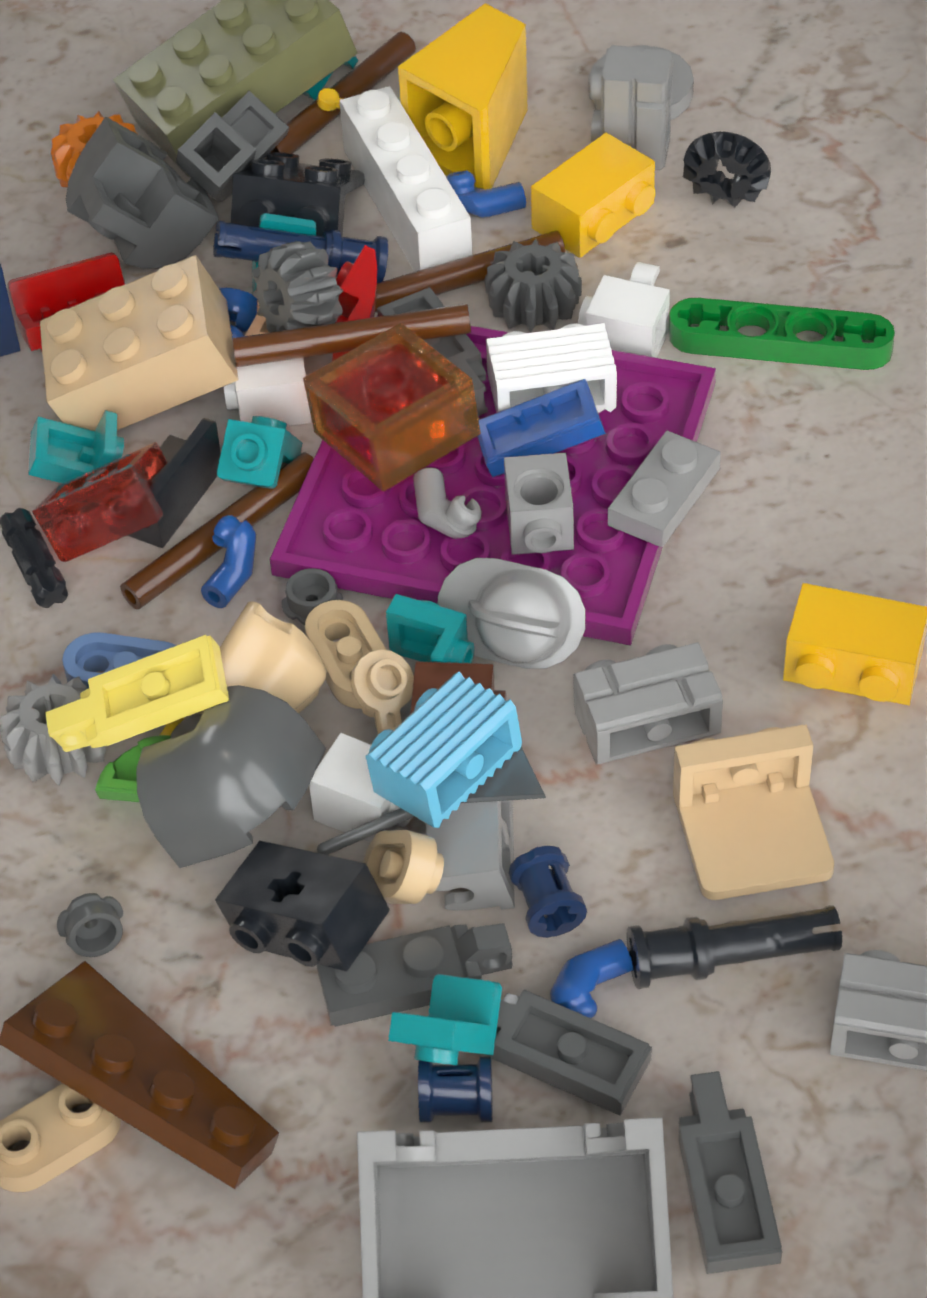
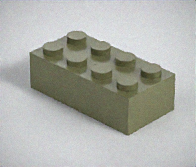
(232, 49)

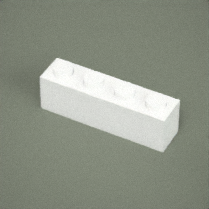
(404, 180)

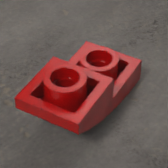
(359, 289)

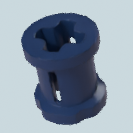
(547, 891)
(455, 1090)

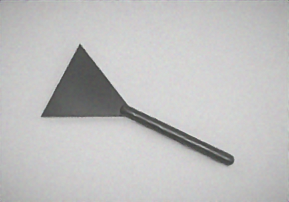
(511, 782)

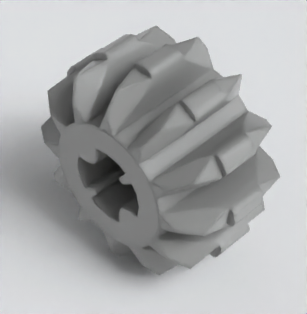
(27, 736)

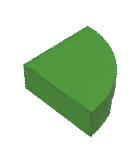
(119, 777)

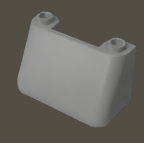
(516, 1212)

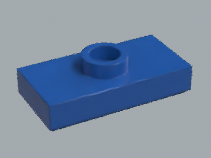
(540, 426)

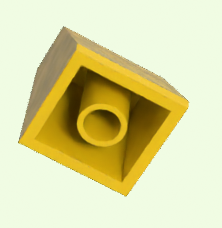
(469, 93)

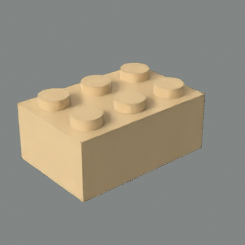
(139, 348)

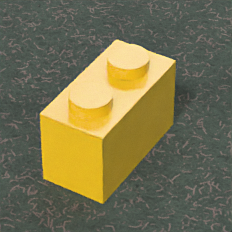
(593, 194)
(855, 644)

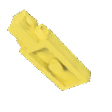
(142, 696)

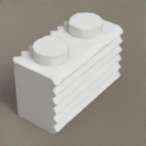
(541, 362)

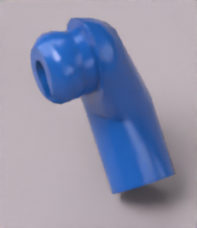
(486, 201)
(237, 564)
(586, 971)

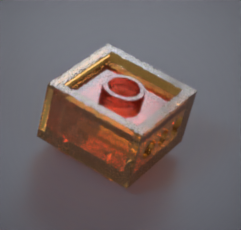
(392, 406)

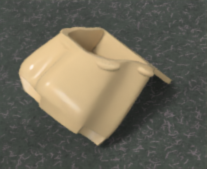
(272, 658)

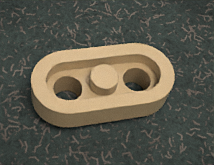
(357, 637)
(404, 865)
(55, 1137)

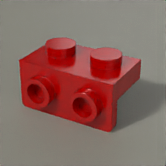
(60, 288)

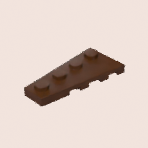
(135, 1070)

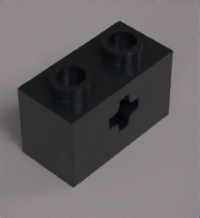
(302, 905)

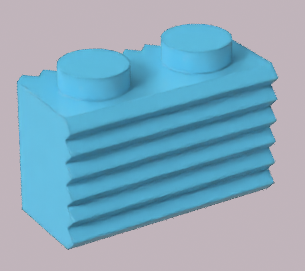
(444, 749)

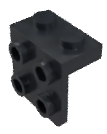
(294, 190)

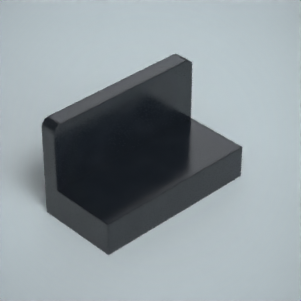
(182, 480)

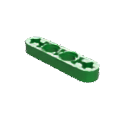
(779, 340)

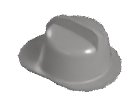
(516, 611)

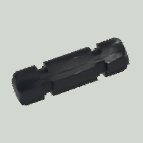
(33, 558)

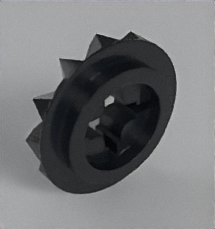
(739, 156)

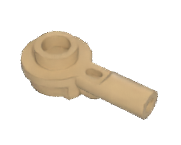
(382, 687)

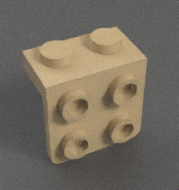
(751, 812)

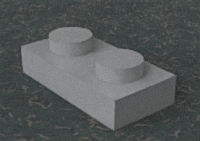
(664, 488)

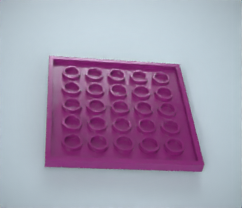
(382, 548)

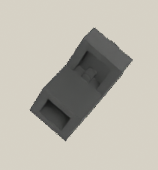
(230, 145)

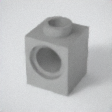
(539, 503)

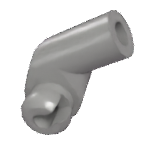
(440, 513)

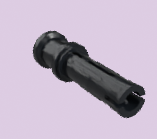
(700, 947)

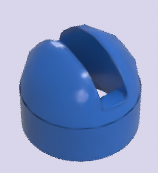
(241, 307)

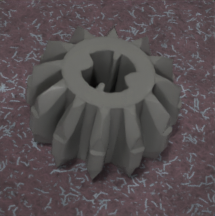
(533, 285)
(296, 287)

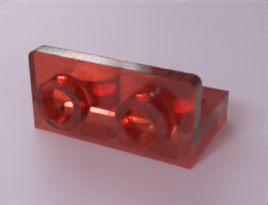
(102, 504)

